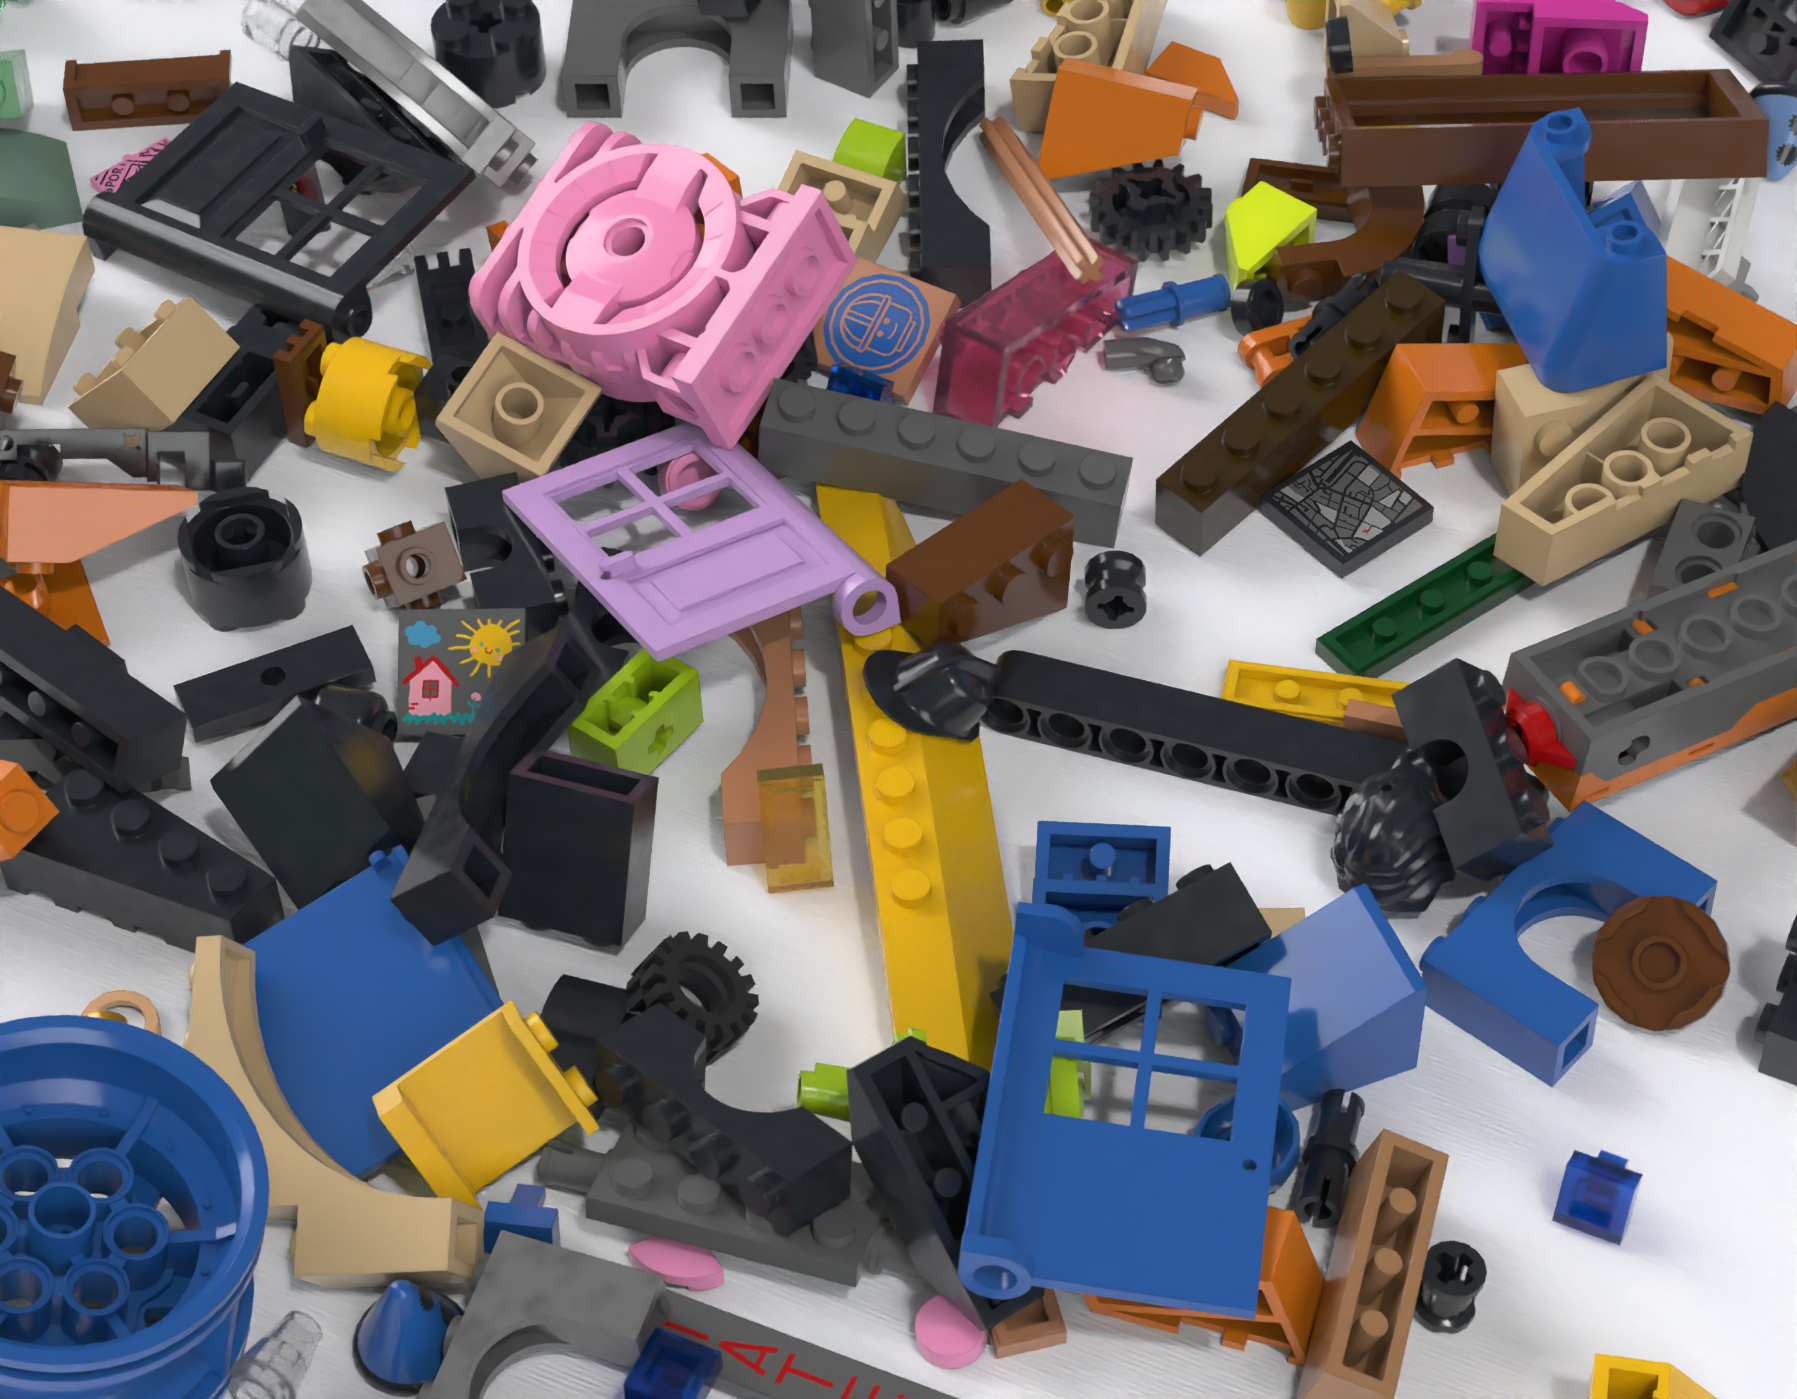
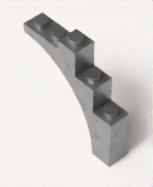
(422, 87)

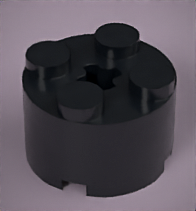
(491, 46)
(245, 559)

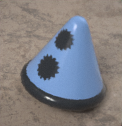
(1779, 104)

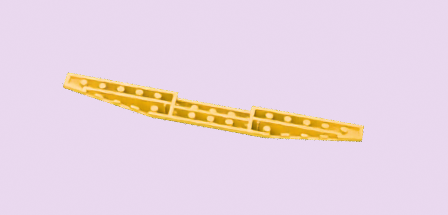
(925, 826)

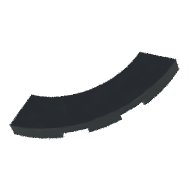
(1770, 478)

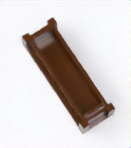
(144, 90)

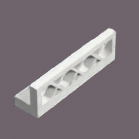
(1708, 224)

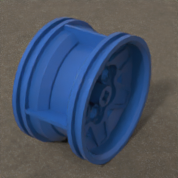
(138, 1128)

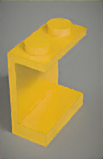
(484, 1103)

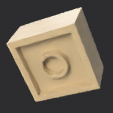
(155, 371)

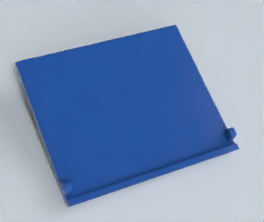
(355, 1004)

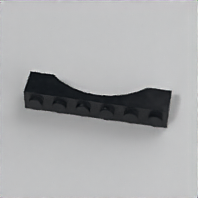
(949, 105)
(457, 862)

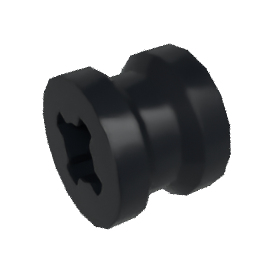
(1115, 589)

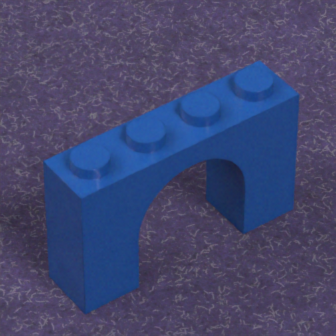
(1489, 982)

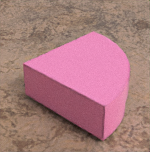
(677, 1263)

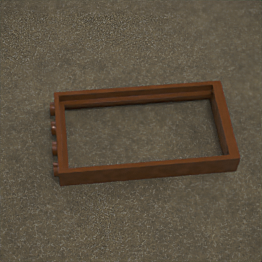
(1476, 124)

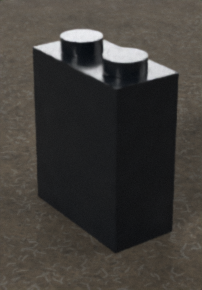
(578, 846)

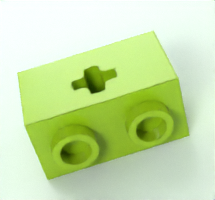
(639, 715)

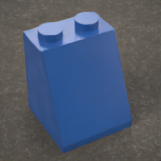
(1350, 1001)

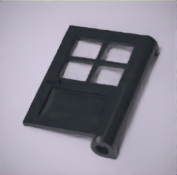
(233, 167)

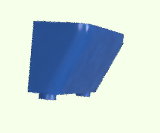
(1574, 294)

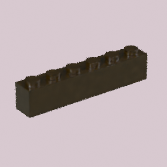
(1293, 415)

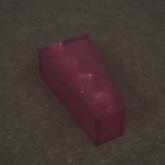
(1025, 335)

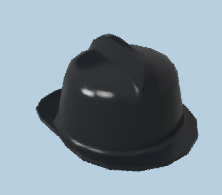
(933, 690)

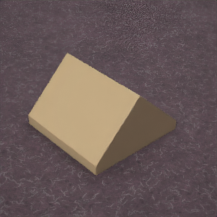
(515, 411)

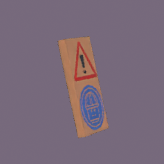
(884, 325)

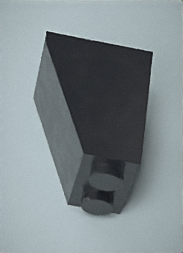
(318, 798)

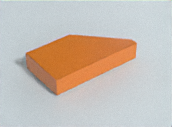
(1197, 70)

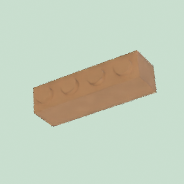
(1374, 1271)

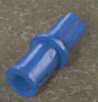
(1173, 303)

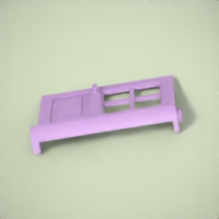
(705, 578)

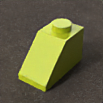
(1259, 224)

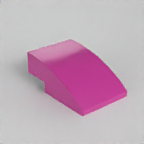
(1557, 36)

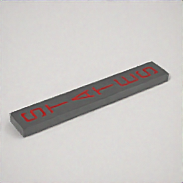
(780, 1366)

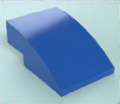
(1100, 868)

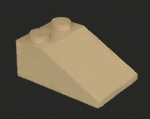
(1539, 423)

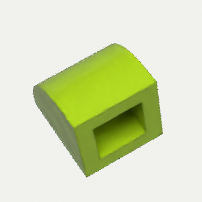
(873, 150)

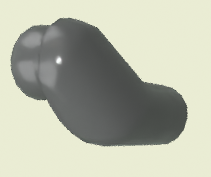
(1144, 352)

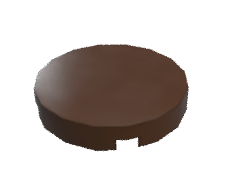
(1660, 963)

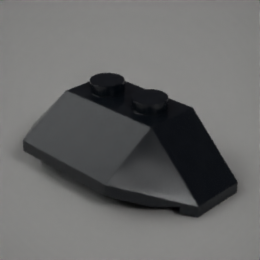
(331, 86)
(919, 1140)

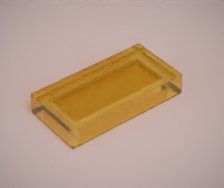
(795, 828)

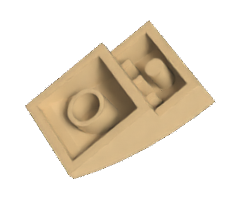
(861, 202)
(39, 298)

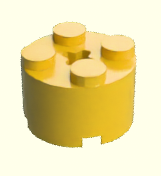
(367, 402)

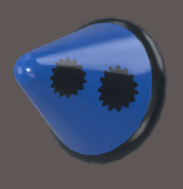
(403, 1337)

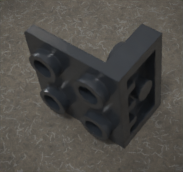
(1760, 37)

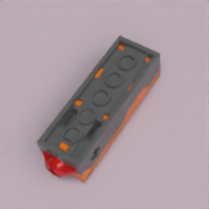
(1659, 680)

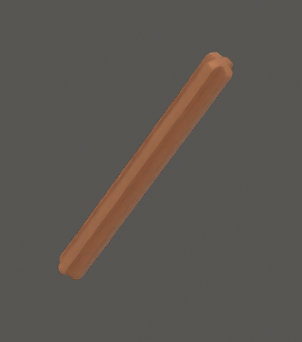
(1042, 200)

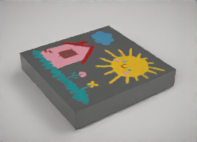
(449, 665)

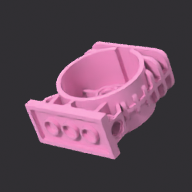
(627, 294)

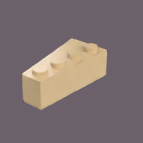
(1092, 31)
(1621, 481)

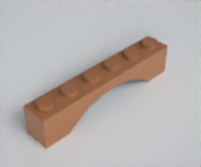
(775, 736)

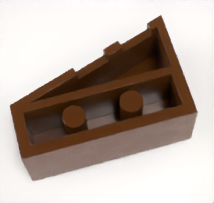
(987, 568)

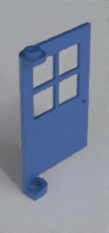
(1112, 1202)

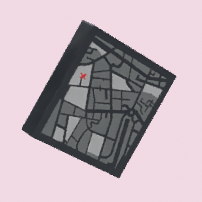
(1346, 509)

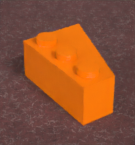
(1435, 403)

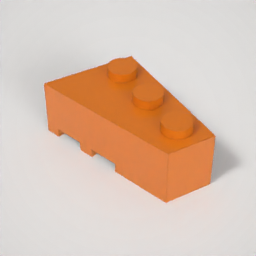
(1727, 344)
(1285, 1303)

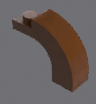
(1386, 229)

